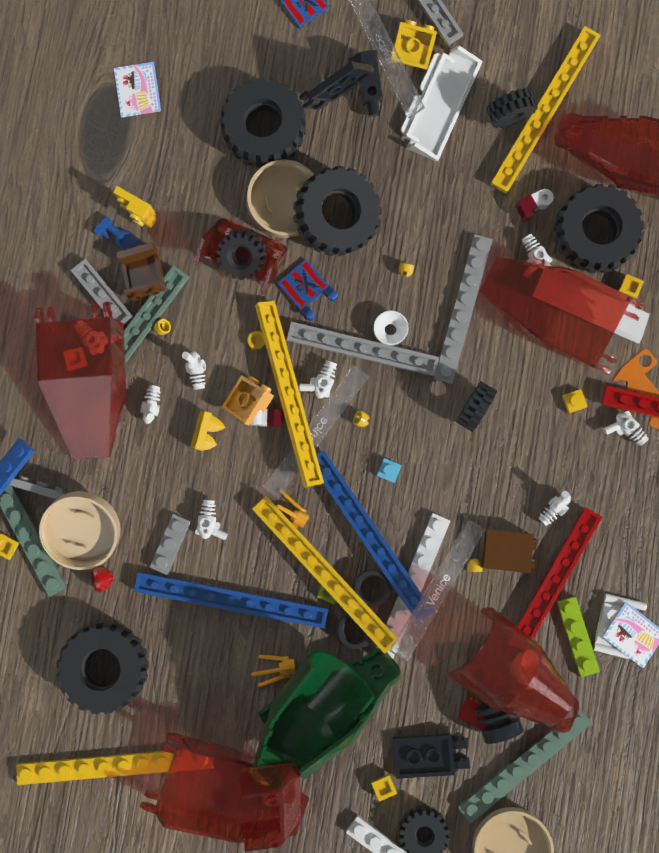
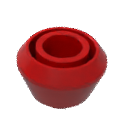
(101, 578)

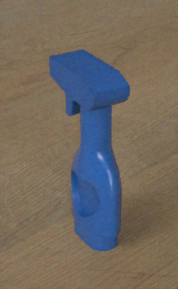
(123, 238)

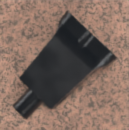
(370, 87)

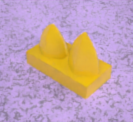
(205, 423)

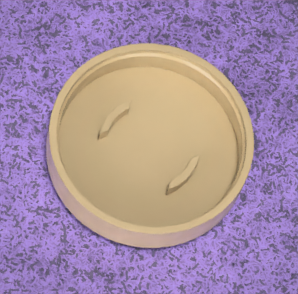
(273, 195)
(79, 530)
(512, 832)

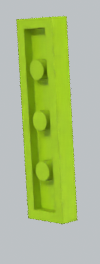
(577, 636)

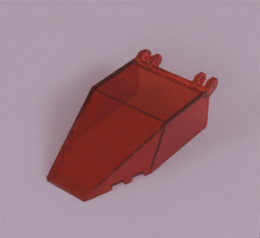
(558, 307)
(83, 378)
(205, 793)

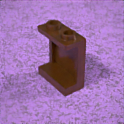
(142, 271)
(508, 551)

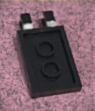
(336, 85)
(428, 755)

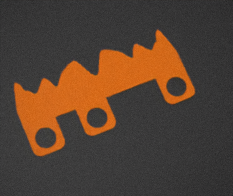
(637, 381)

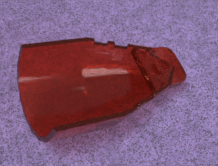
(615, 148)
(518, 677)

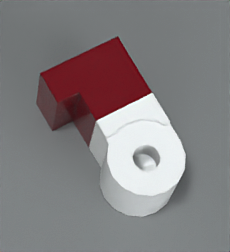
(533, 202)
(269, 418)

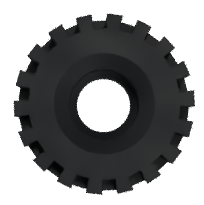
(512, 108)
(233, 263)
(476, 406)
(423, 818)

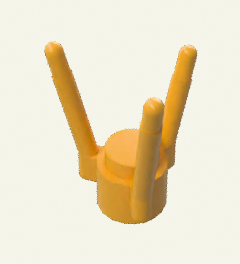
(298, 517)
(285, 668)

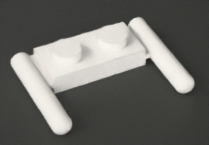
(610, 609)

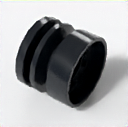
(499, 725)

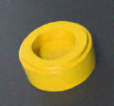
(256, 340)

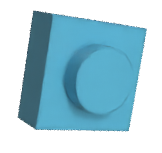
(389, 470)

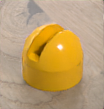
(403, 267)
(162, 327)
(360, 419)
(474, 565)

